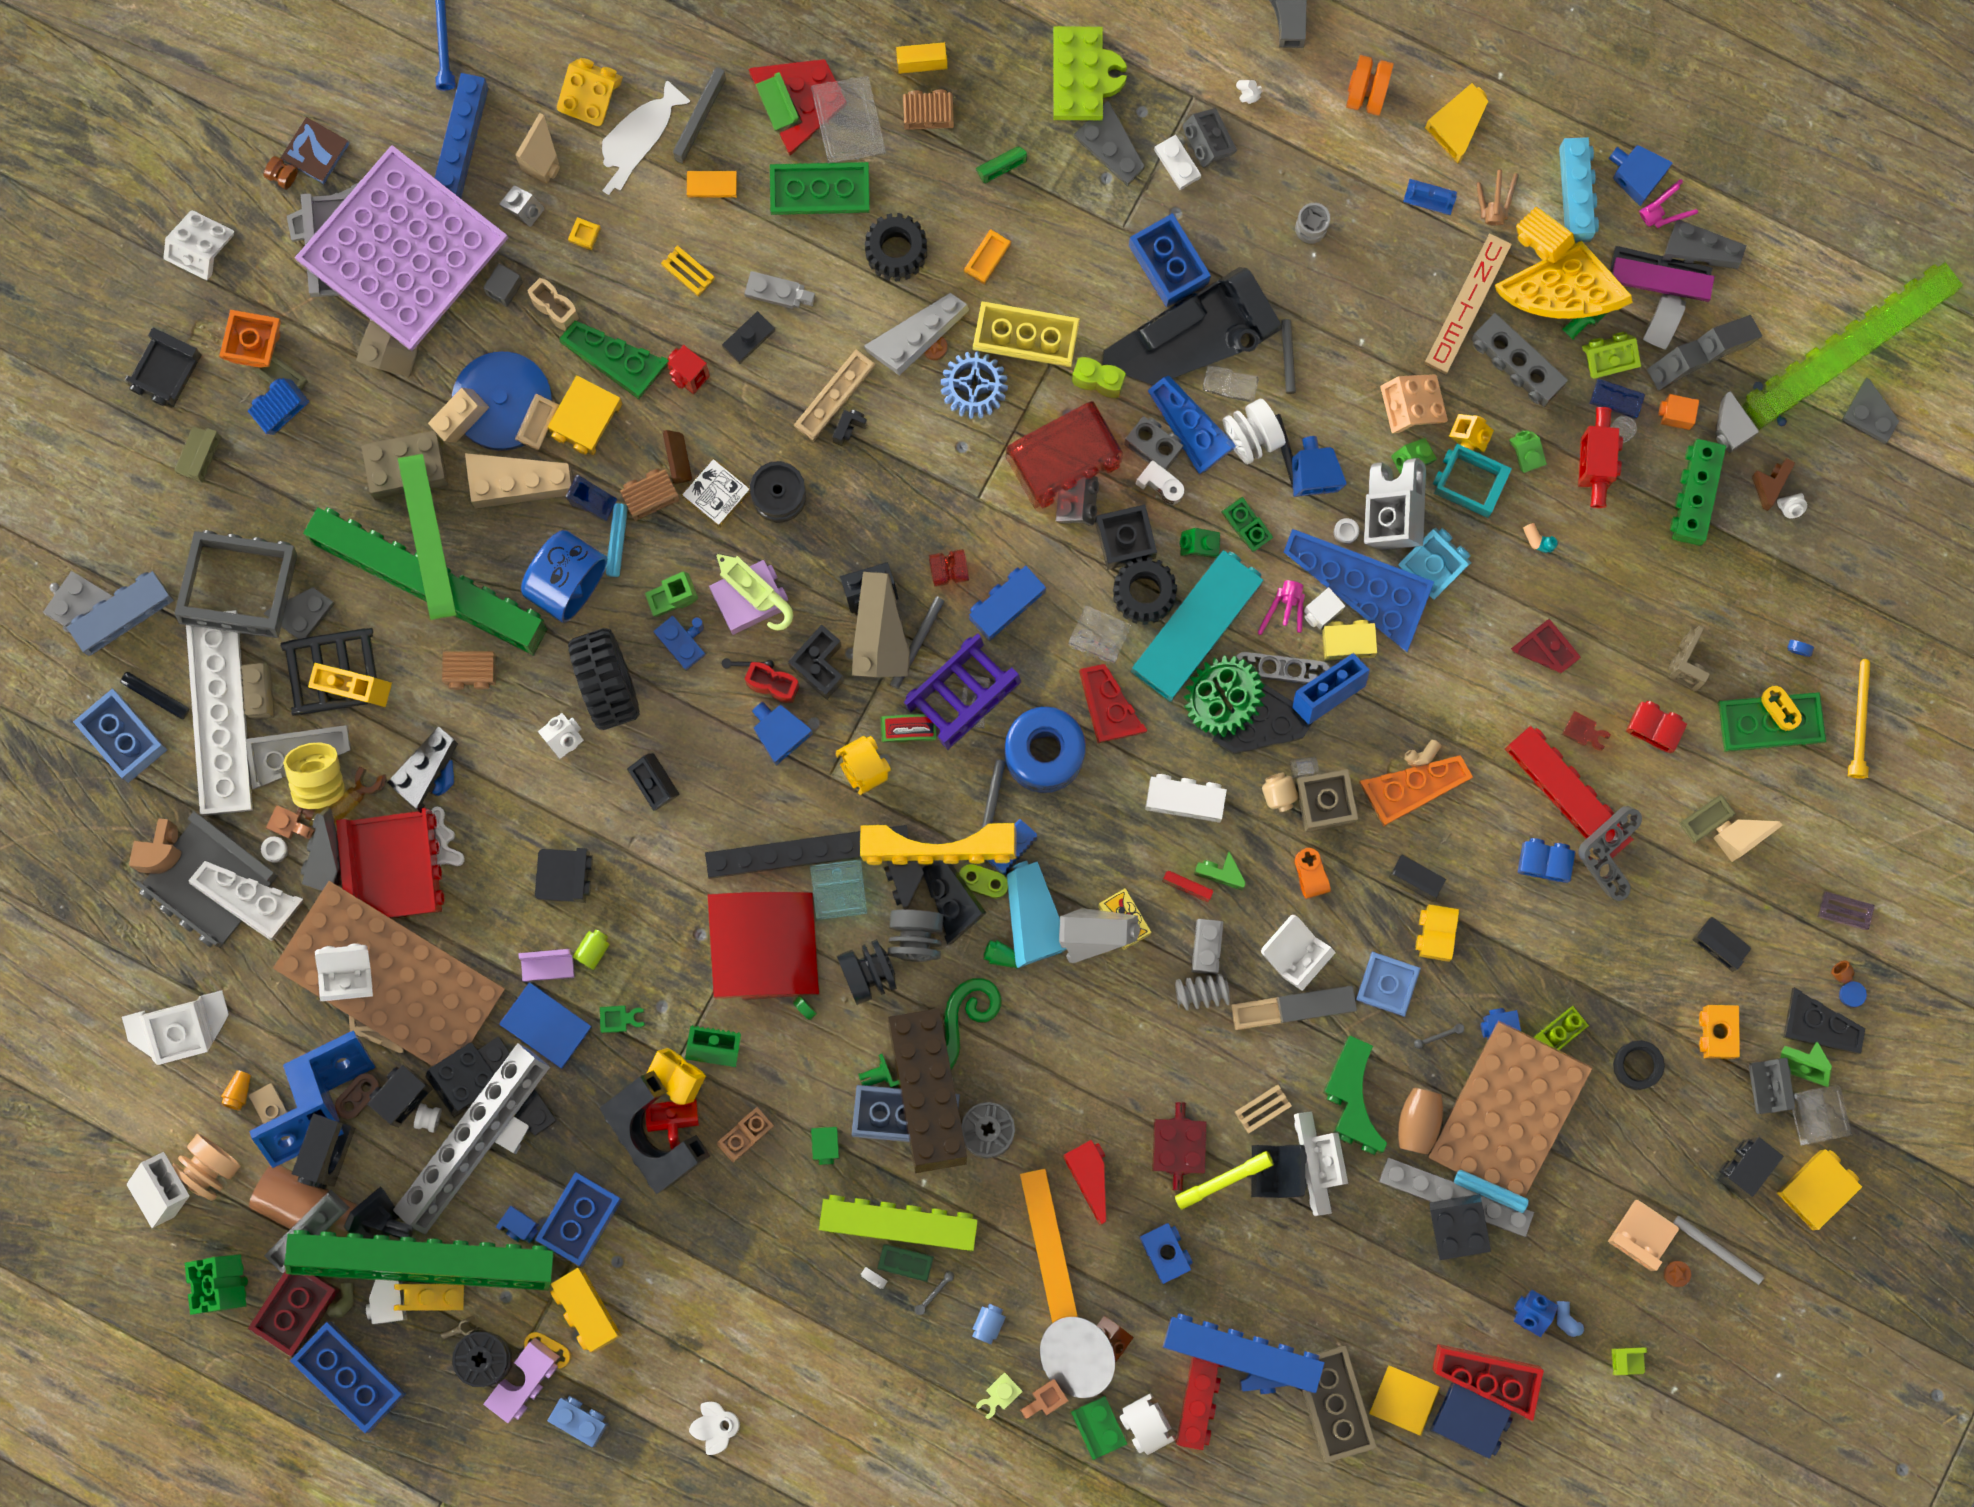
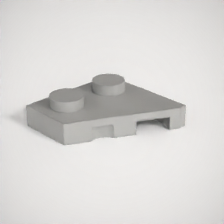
(74, 598)

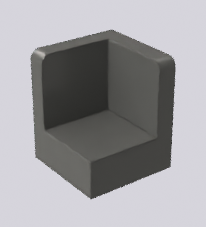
(503, 285)

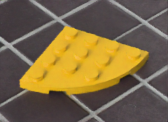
(1567, 289)

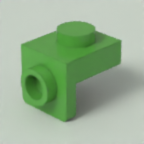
(1417, 449)
(1528, 450)

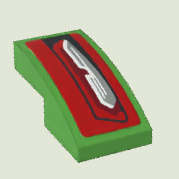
(907, 728)

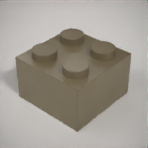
(1326, 800)

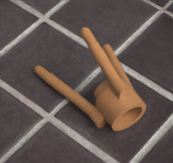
(1495, 213)

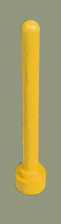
(1858, 766)

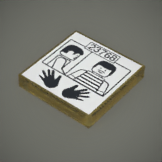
(716, 492)

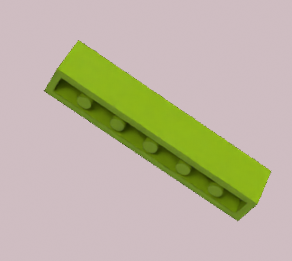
(898, 1224)

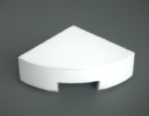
(874, 1278)

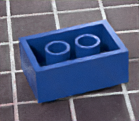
(1169, 260)
(578, 1219)

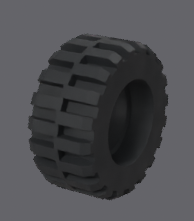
(603, 679)

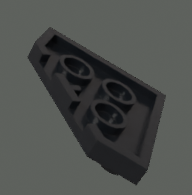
(1274, 726)

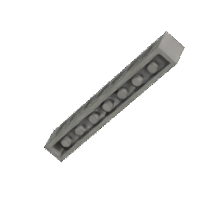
(471, 1138)

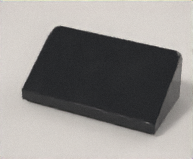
(653, 781)

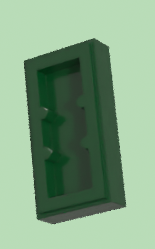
(905, 1262)

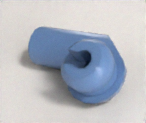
(1566, 1322)

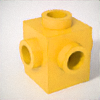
(1471, 432)

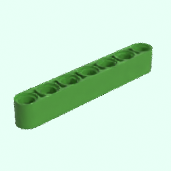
(426, 537)

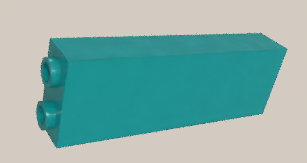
(1197, 625)

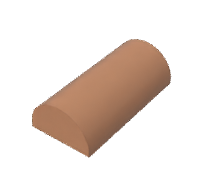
(287, 1201)

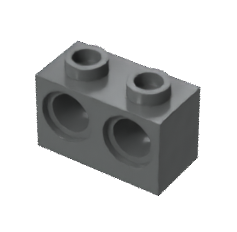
(1148, 449)

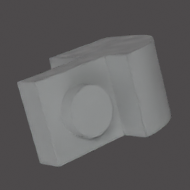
(1665, 321)

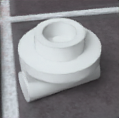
(1249, 90)
(1793, 505)

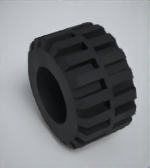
(891, 228)
(1144, 570)

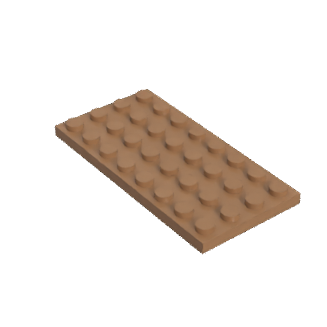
(419, 991)

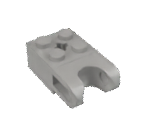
(1395, 506)

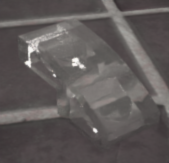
(1230, 384)

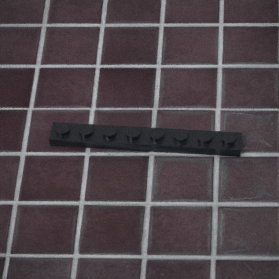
(787, 854)

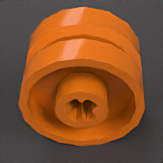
(1369, 85)

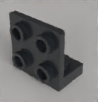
(459, 1078)

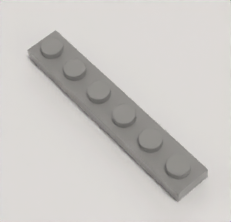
(1436, 1189)

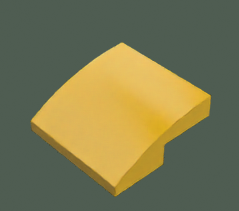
(1404, 1400)

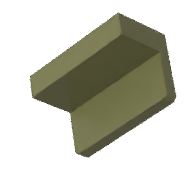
(198, 453)

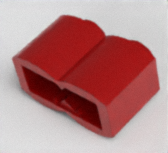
(765, 681)
(1656, 727)

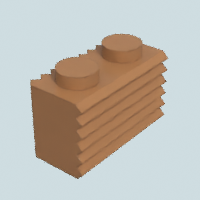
(928, 110)
(649, 494)
(469, 668)

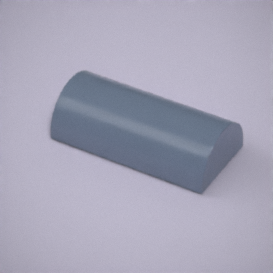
(880, 1114)

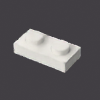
(1177, 162)

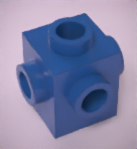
(1535, 1312)

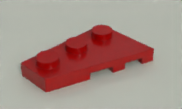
(1108, 708)

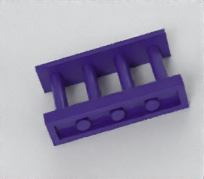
(968, 715)

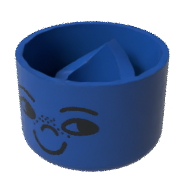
(563, 575)
(1041, 723)

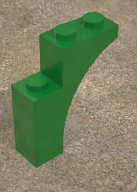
(1346, 1087)

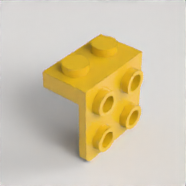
(587, 91)

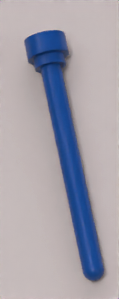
(445, 79)

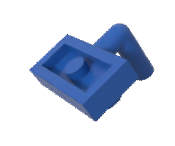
(680, 641)

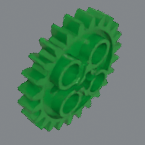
(1204, 708)

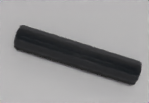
(154, 695)

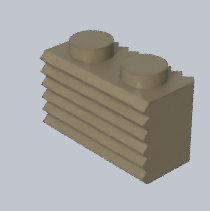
(257, 691)

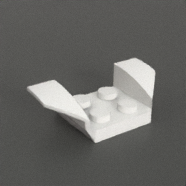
(178, 1029)

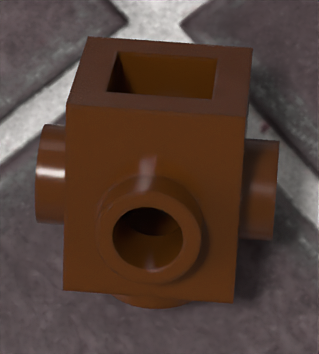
(1116, 1335)

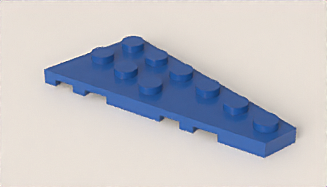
(1372, 588)

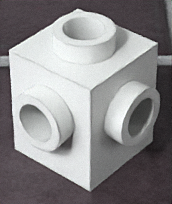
(561, 735)

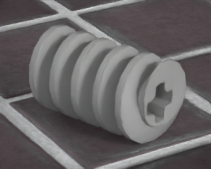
(1202, 991)

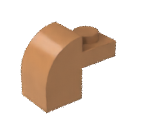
(160, 854)

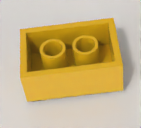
(585, 1310)

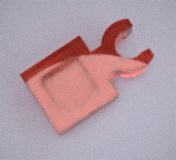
(1582, 730)

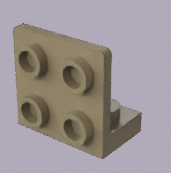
(1686, 674)

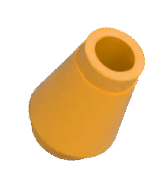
(236, 1091)

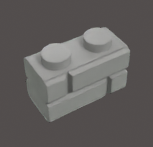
(1207, 946)

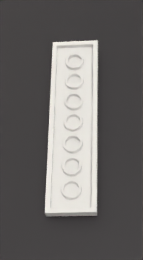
(219, 720)

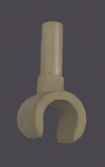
(463, 1328)

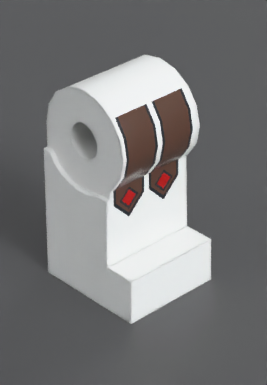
(1162, 482)

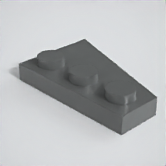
(1111, 145)

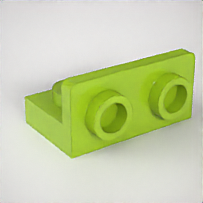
(1612, 354)

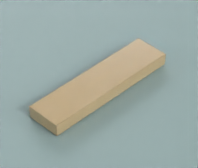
(834, 395)

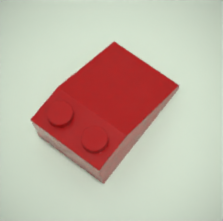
(1088, 1171)

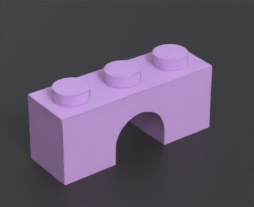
(509, 1400)

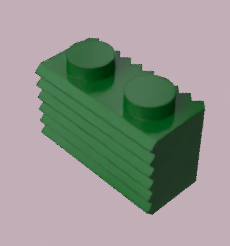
(713, 1046)

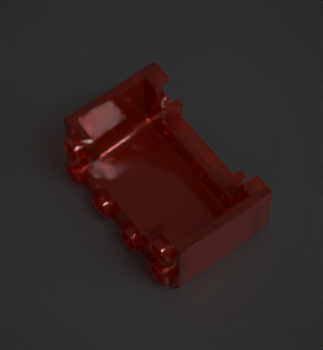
(1063, 454)

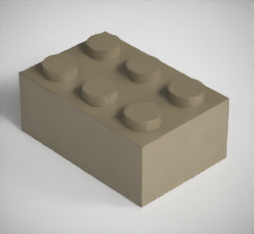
(383, 465)

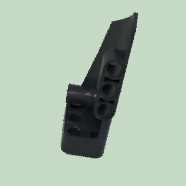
(1197, 330)

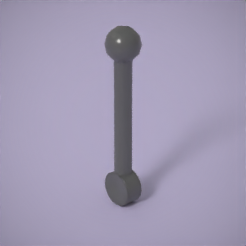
(1458, 1029)
(920, 1309)

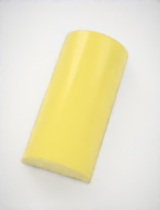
(1026, 334)

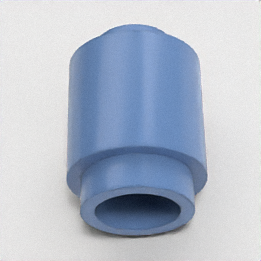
(988, 1323)

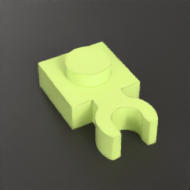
(1002, 1392)

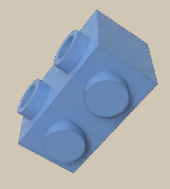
(577, 1421)

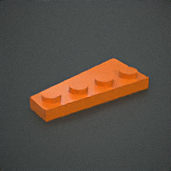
(1409, 789)

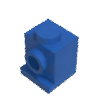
(518, 1225)

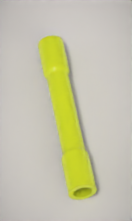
(1250, 1167)

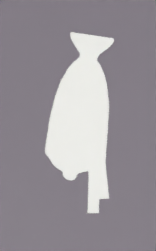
(637, 134)

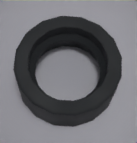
(1655, 1054)

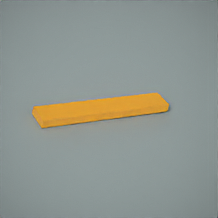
(1048, 1245)

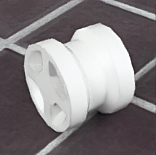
(427, 1118)

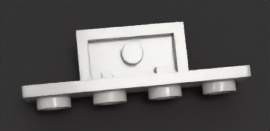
(1324, 1162)

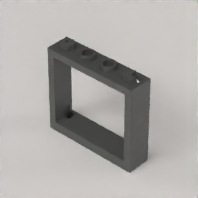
(230, 621)

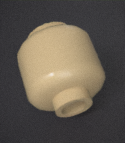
(1280, 792)

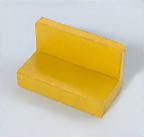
(921, 58)

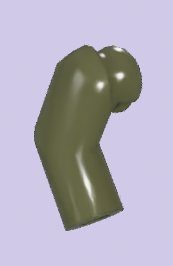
(344, 1303)

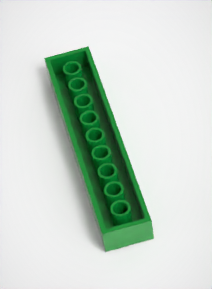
(402, 570)
(418, 1261)

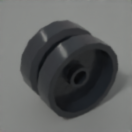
(784, 479)

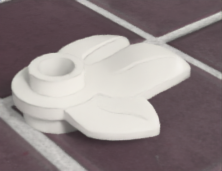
(711, 1428)

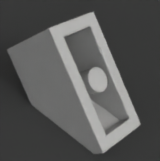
(1733, 424)

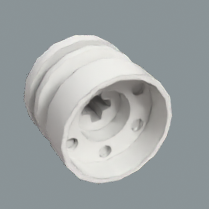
(1257, 429)

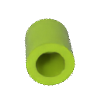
(591, 949)

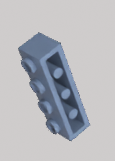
(120, 613)

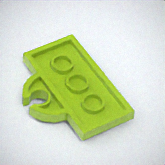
(1082, 73)

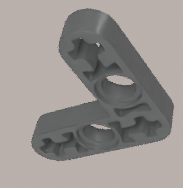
(1602, 849)

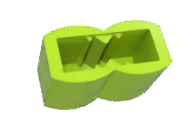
(1093, 376)

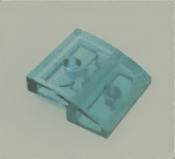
(838, 889)

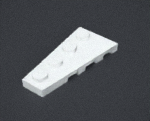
(253, 903)

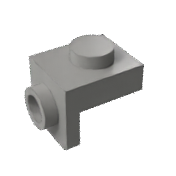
(522, 205)

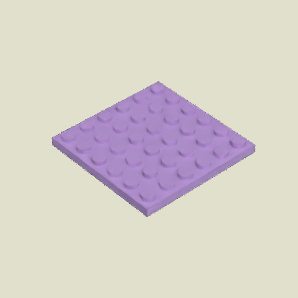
(401, 248)

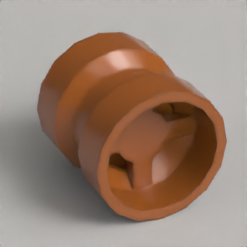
(278, 171)

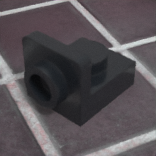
(844, 429)

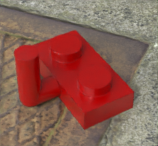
(671, 1117)

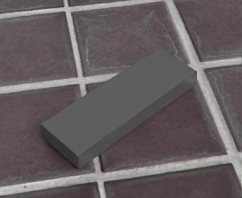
(1316, 1004)

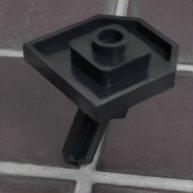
(376, 1217)

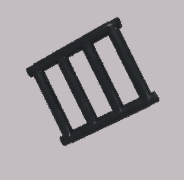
(315, 644)

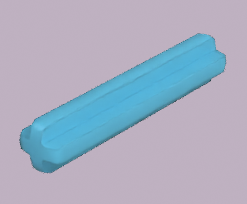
(616, 540)
(1491, 1191)

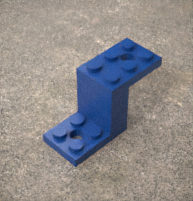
(310, 1082)

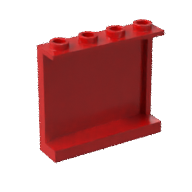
(392, 862)

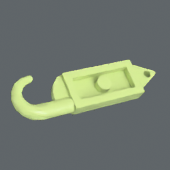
(754, 589)

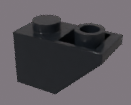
(906, 880)

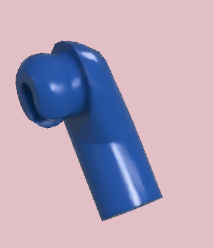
(444, 781)

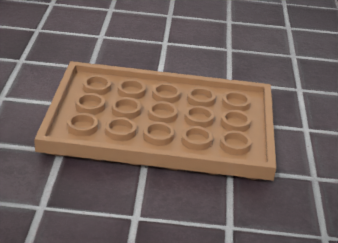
(1510, 1110)

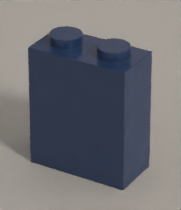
(1471, 1421)

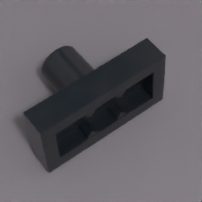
(748, 337)

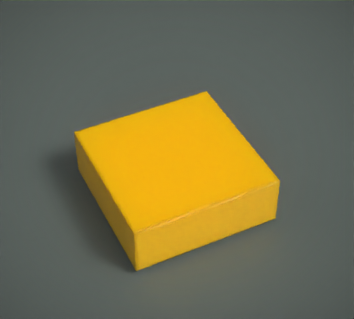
(584, 233)

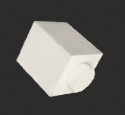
(1323, 609)

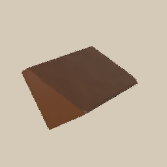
(677, 456)

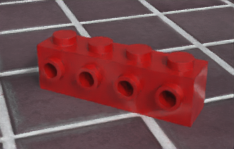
(1198, 1404)

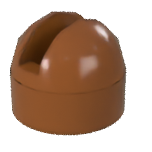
(1843, 972)

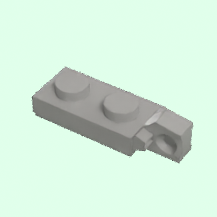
(777, 291)

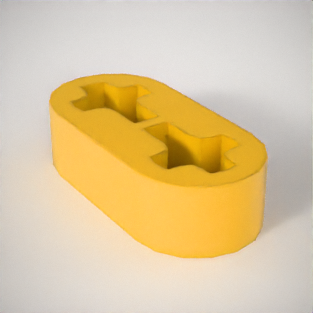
(1776, 711)
(551, 1344)

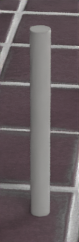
(1718, 1250)

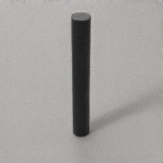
(1286, 450)

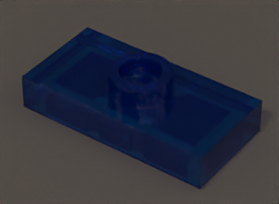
(1617, 398)

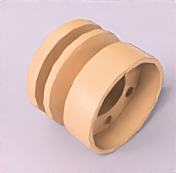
(205, 1167)

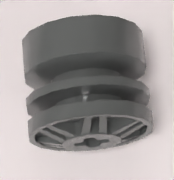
(915, 935)
(992, 1145)

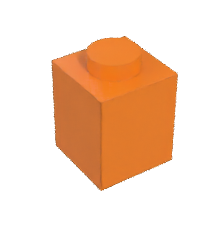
(1678, 411)

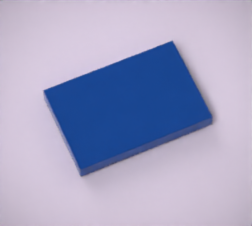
(545, 1025)

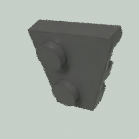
(1871, 413)
(304, 613)

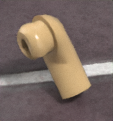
(1418, 759)

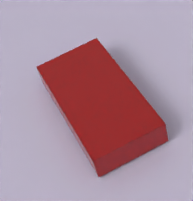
(1187, 886)

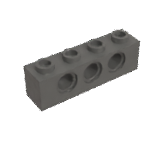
(1516, 346)

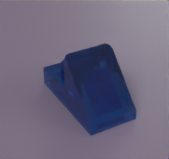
(590, 498)

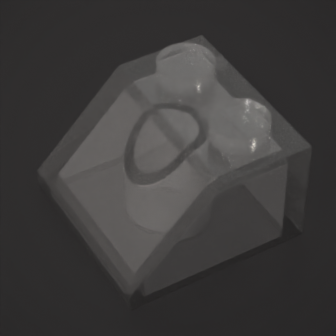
(1821, 1115)

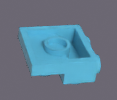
(1437, 560)

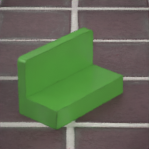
(777, 102)

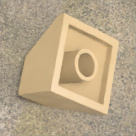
(537, 152)
(1743, 835)

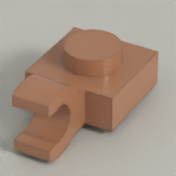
(287, 823)
(1047, 1398)

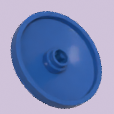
(508, 387)

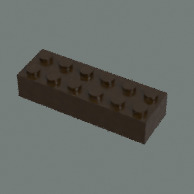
(927, 1090)

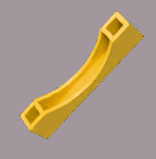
(991, 843)

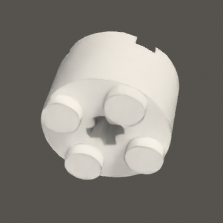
(1147, 1425)

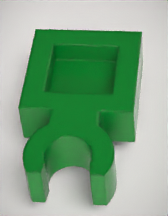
(615, 1019)

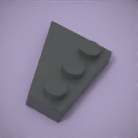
(1698, 244)

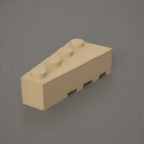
(514, 480)

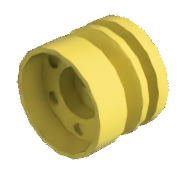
(314, 775)

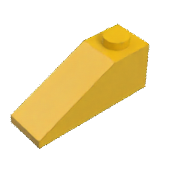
(350, 684)

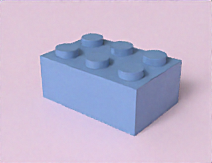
(120, 735)

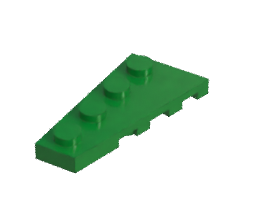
(622, 363)

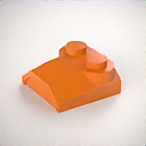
(250, 339)

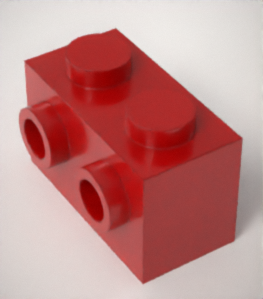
(687, 369)

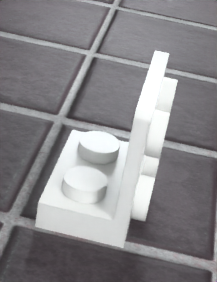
(196, 243)

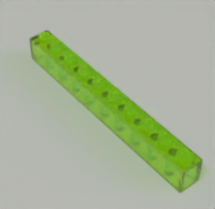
(1851, 346)

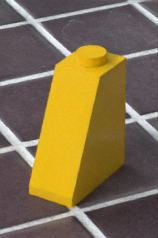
(1458, 120)

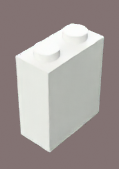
(157, 1190)

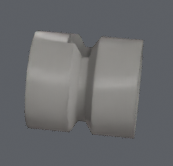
(1312, 223)

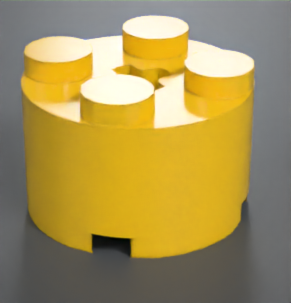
(863, 765)

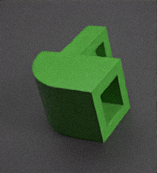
(673, 594)

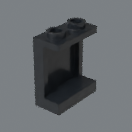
(164, 368)

